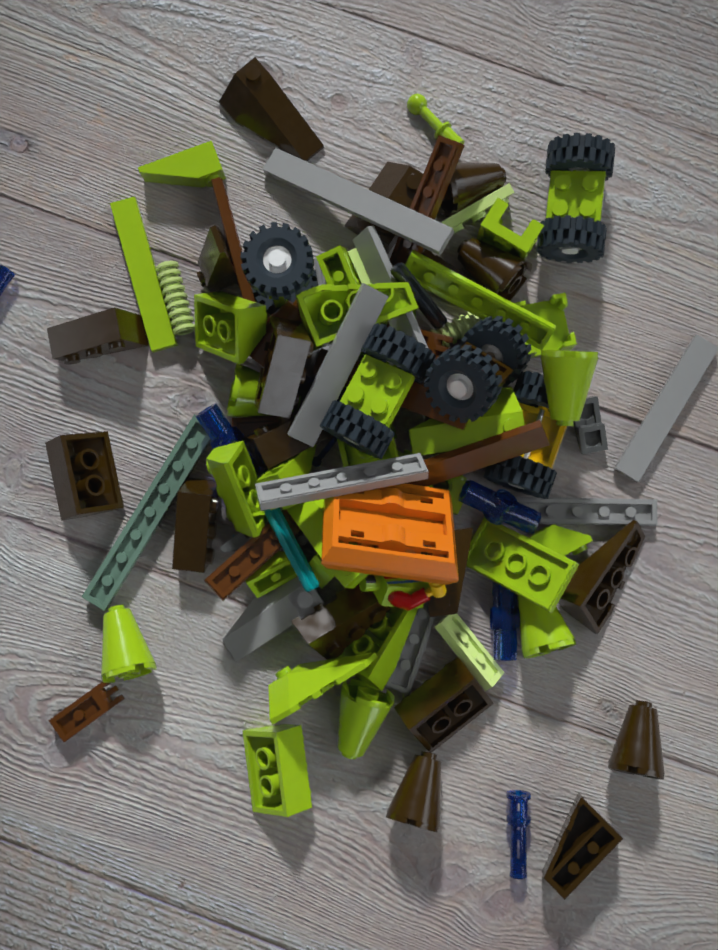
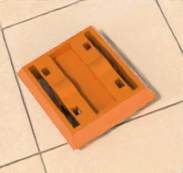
(391, 533)

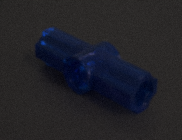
(220, 429)
(499, 506)
(504, 623)

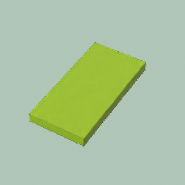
(520, 564)

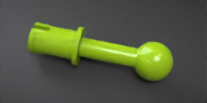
(418, 106)

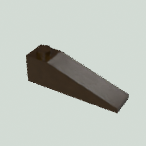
(215, 263)
(599, 576)

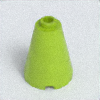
(567, 382)
(243, 393)
(542, 630)
(123, 647)
(360, 716)

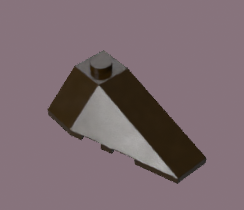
(261, 105)

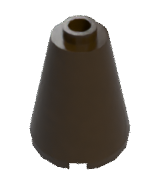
(470, 184)
(493, 267)
(639, 743)
(419, 794)

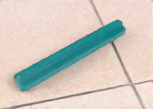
(292, 549)

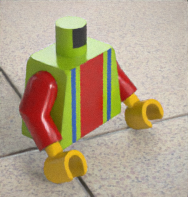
(401, 592)

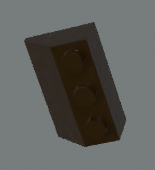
(396, 183)
(84, 474)
(443, 705)

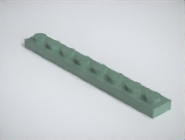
(147, 516)

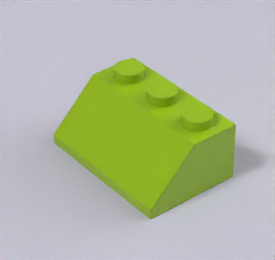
(228, 325)
(236, 486)
(277, 769)

